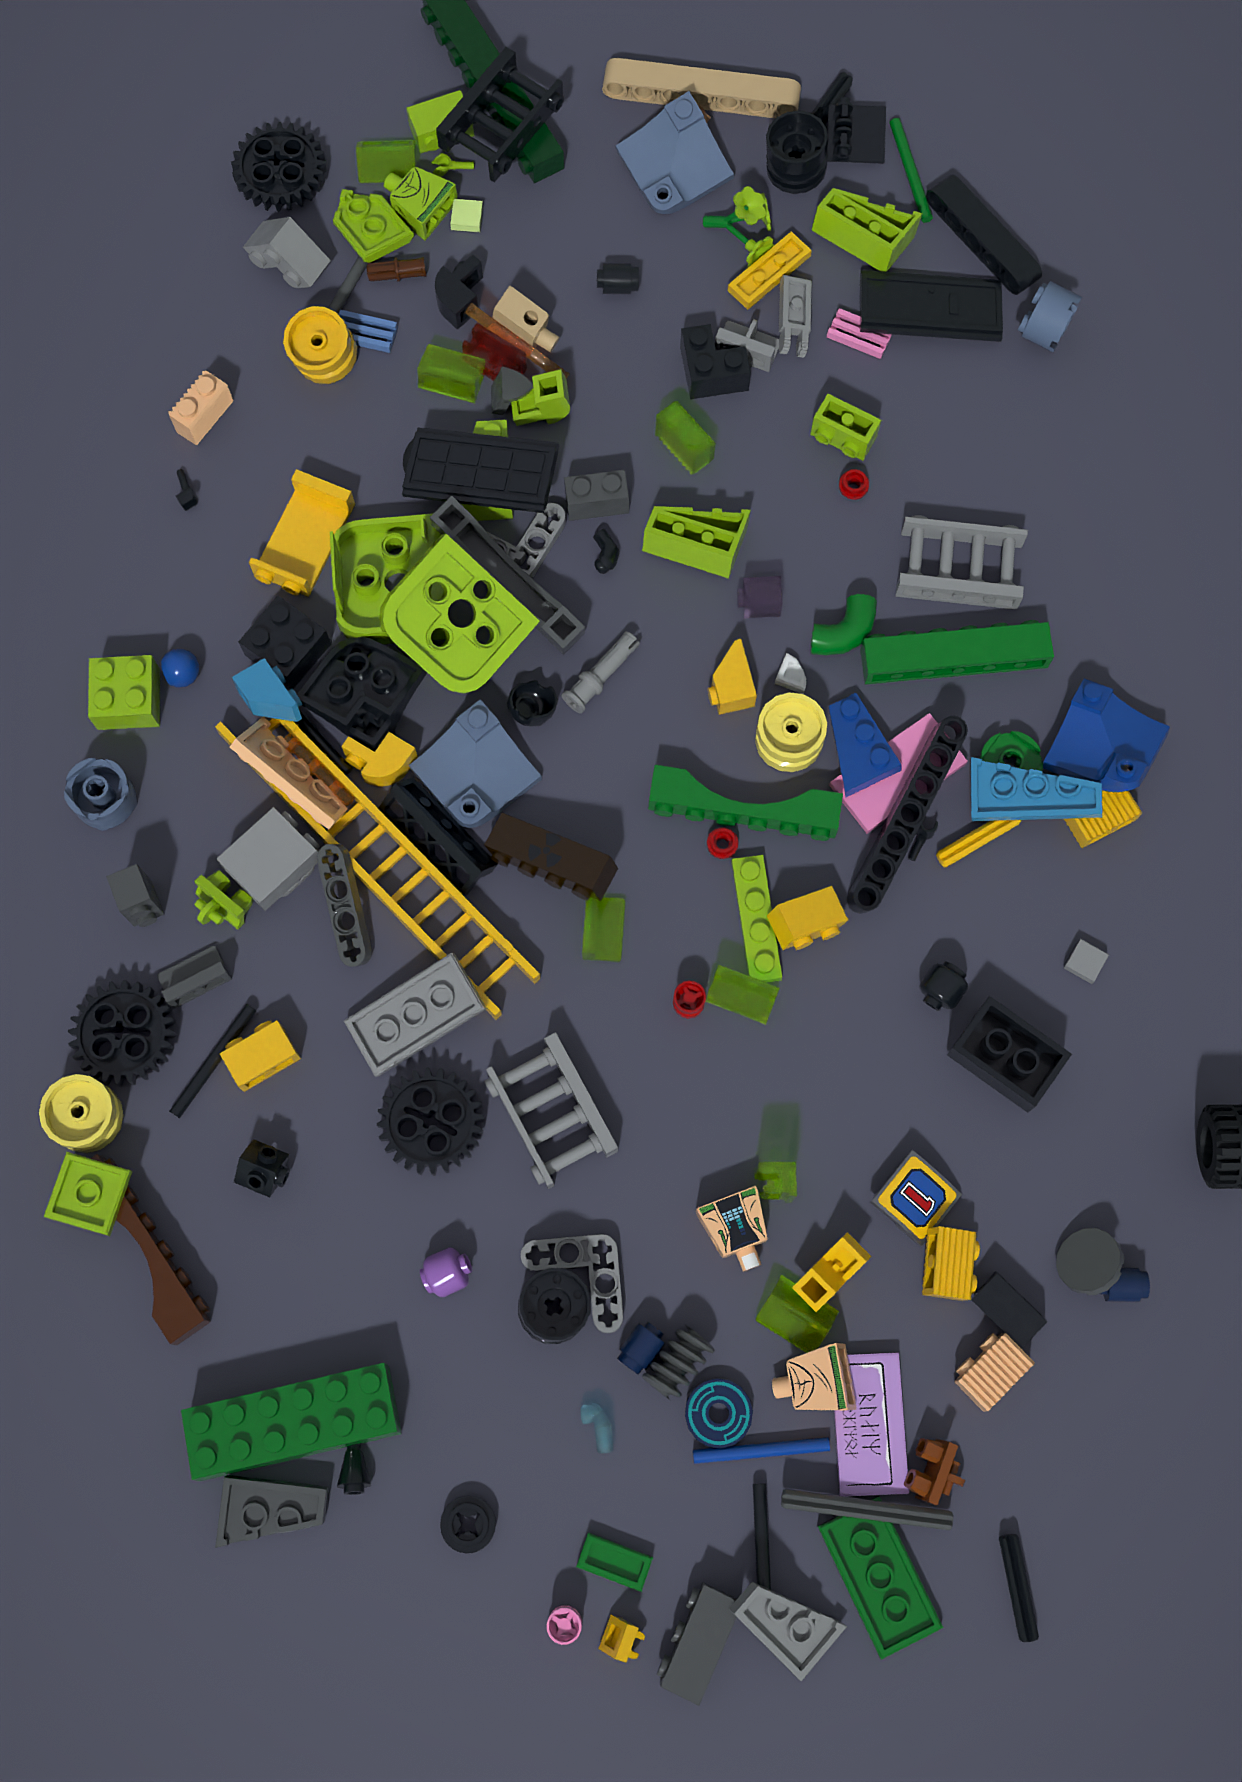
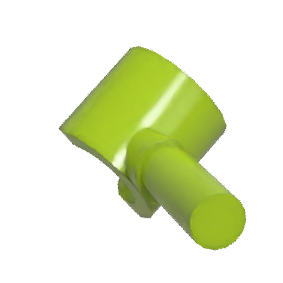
(448, 164)

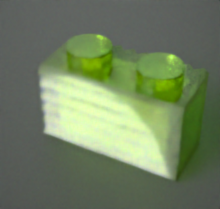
(684, 437)

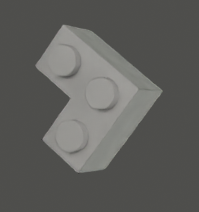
(288, 248)

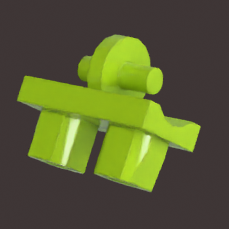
(216, 905)

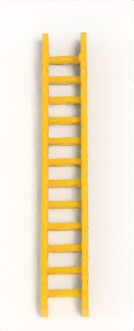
(406, 847)

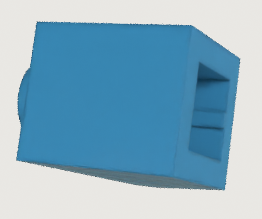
(265, 693)

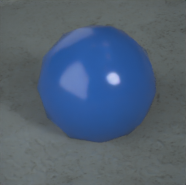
(180, 667)

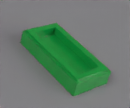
(614, 1562)

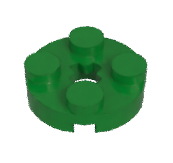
(1016, 745)

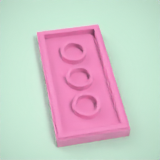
(875, 802)

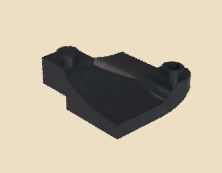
(362, 689)

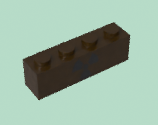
(551, 857)

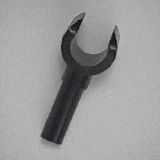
(186, 497)
(923, 835)

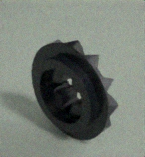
(468, 1541)

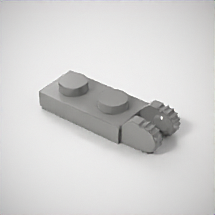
(794, 313)

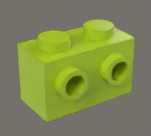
(845, 427)

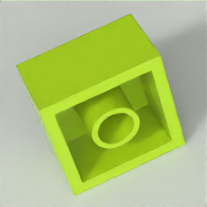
(124, 692)

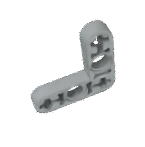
(550, 537)
(585, 1259)

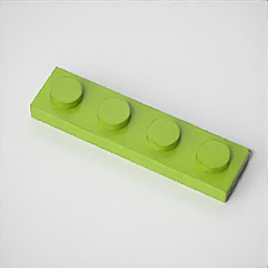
(753, 908)

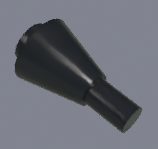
(353, 1473)

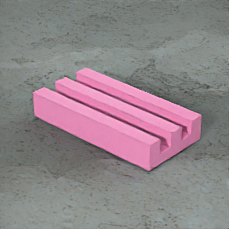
(851, 323)

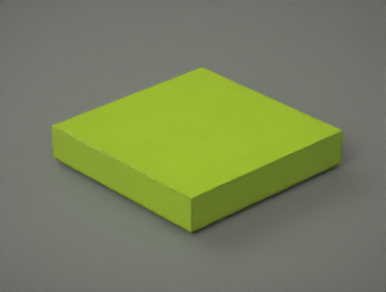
(88, 1194)

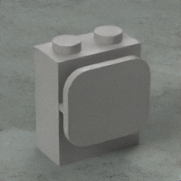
(270, 858)

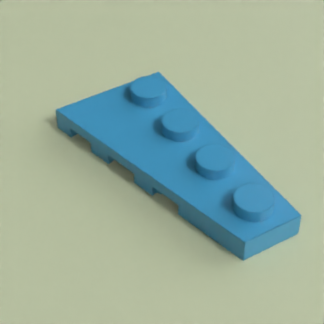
(1023, 794)

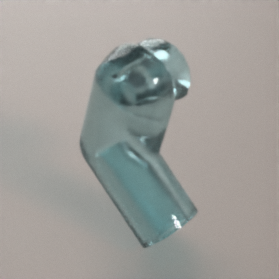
(602, 1426)

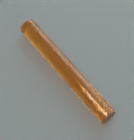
(319, 770)

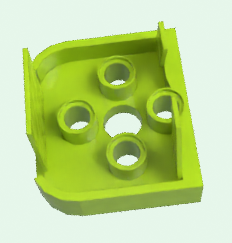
(361, 553)
(412, 616)

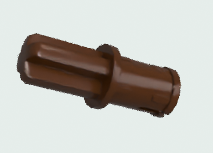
(396, 269)

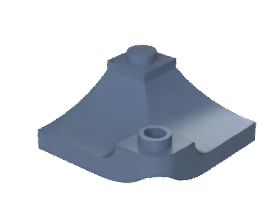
(675, 157)
(475, 768)

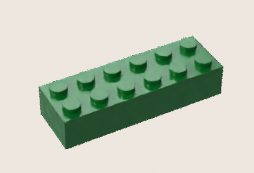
(290, 1422)

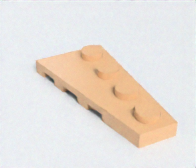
(292, 776)

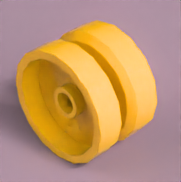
(320, 345)

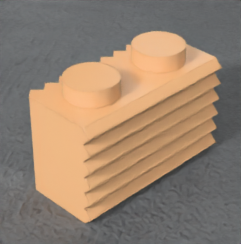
(200, 407)
(993, 1370)

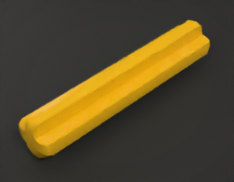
(974, 840)

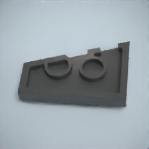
(267, 1507)

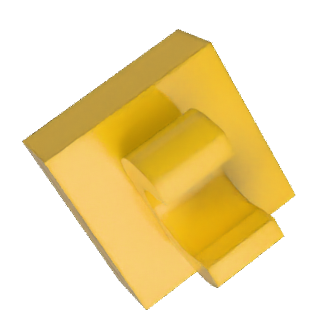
(619, 1639)

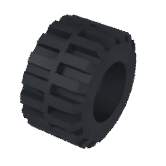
(1220, 1146)

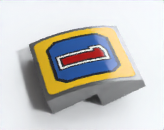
(916, 1197)

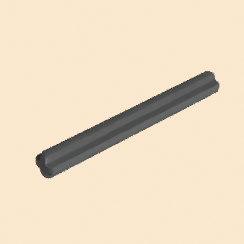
(867, 1509)

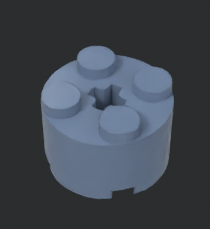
(1051, 315)
(110, 807)

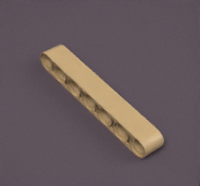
(709, 87)

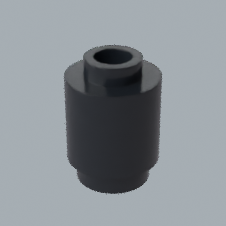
(618, 278)

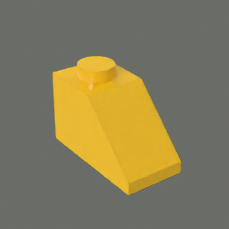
(732, 682)

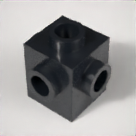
(262, 1168)

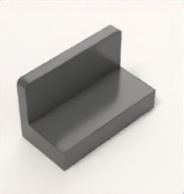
(193, 977)

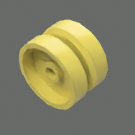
(790, 714)
(70, 1097)

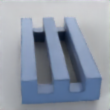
(369, 327)

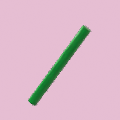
(911, 170)

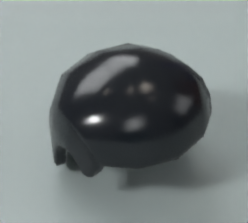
(532, 703)

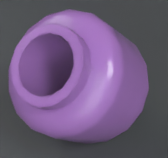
(445, 1272)

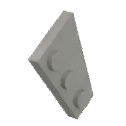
(787, 1628)

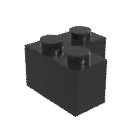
(712, 370)

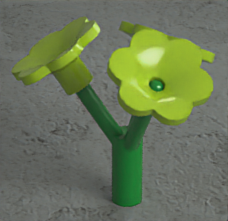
(751, 208)

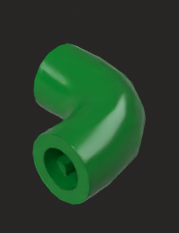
(848, 633)

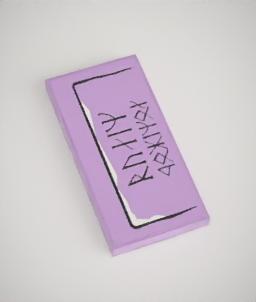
(873, 1435)

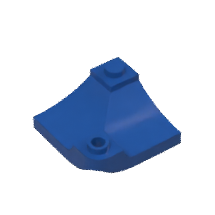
(1104, 740)

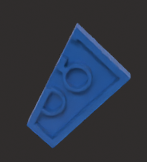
(860, 746)

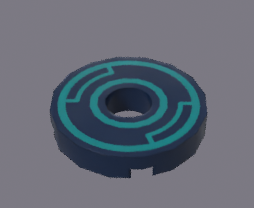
(738, 1408)

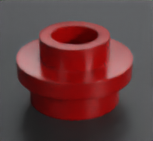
(857, 477)
(722, 834)

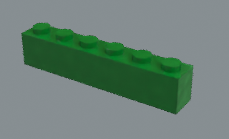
(956, 652)

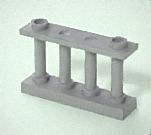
(946, 588)
(583, 1112)

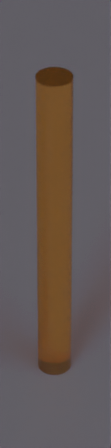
(500, 330)

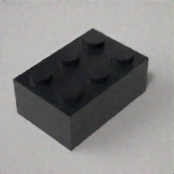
(1009, 1054)

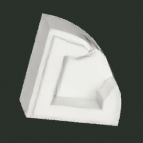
(791, 675)

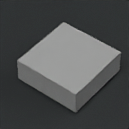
(1086, 961)

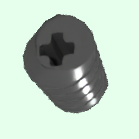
(678, 1362)

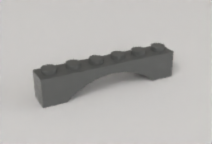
(555, 619)

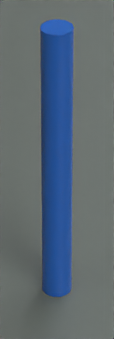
(761, 1450)

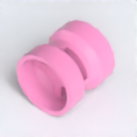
(560, 1628)

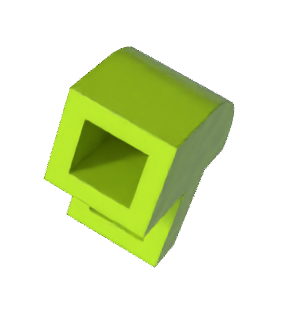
(545, 402)

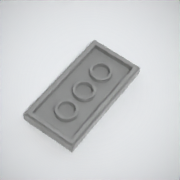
(415, 1014)

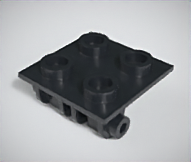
(856, 133)

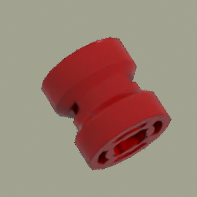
(691, 994)

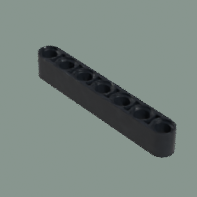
(917, 803)

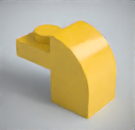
(386, 764)
(831, 1272)

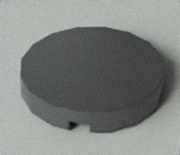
(1090, 1261)

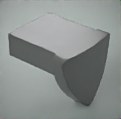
(507, 388)

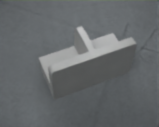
(760, 347)

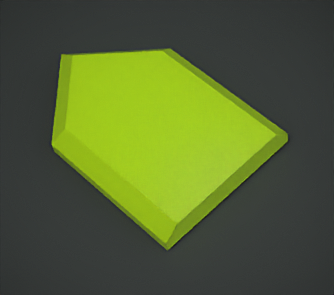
(370, 225)

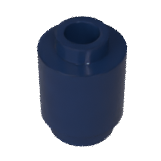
(1130, 1287)
(641, 1347)

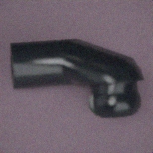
(609, 552)

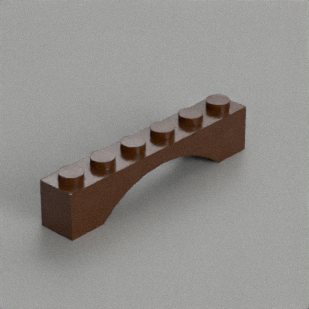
(174, 1304)

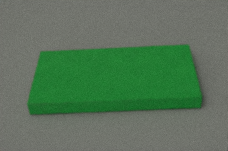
(880, 1581)

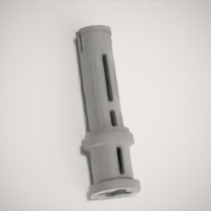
(592, 681)

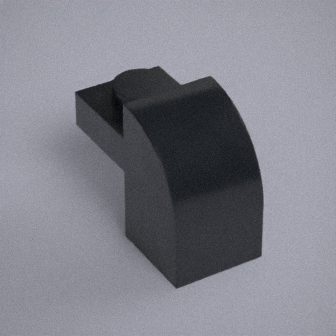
(454, 290)

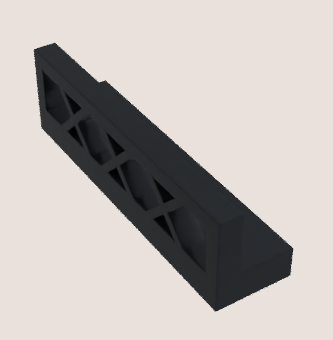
(438, 824)

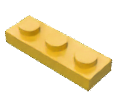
(768, 270)

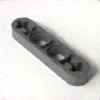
(339, 906)

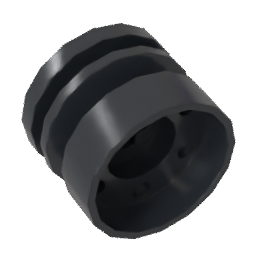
(796, 152)
(550, 1286)

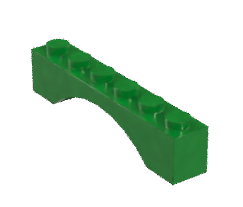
(680, 793)

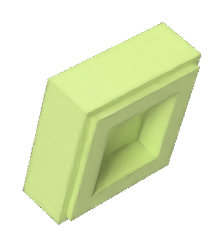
(466, 215)

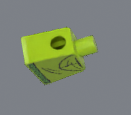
(421, 199)

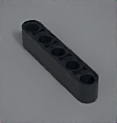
(984, 234)

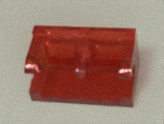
(495, 351)

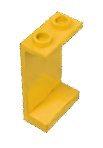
(303, 535)

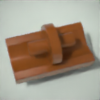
(939, 1471)

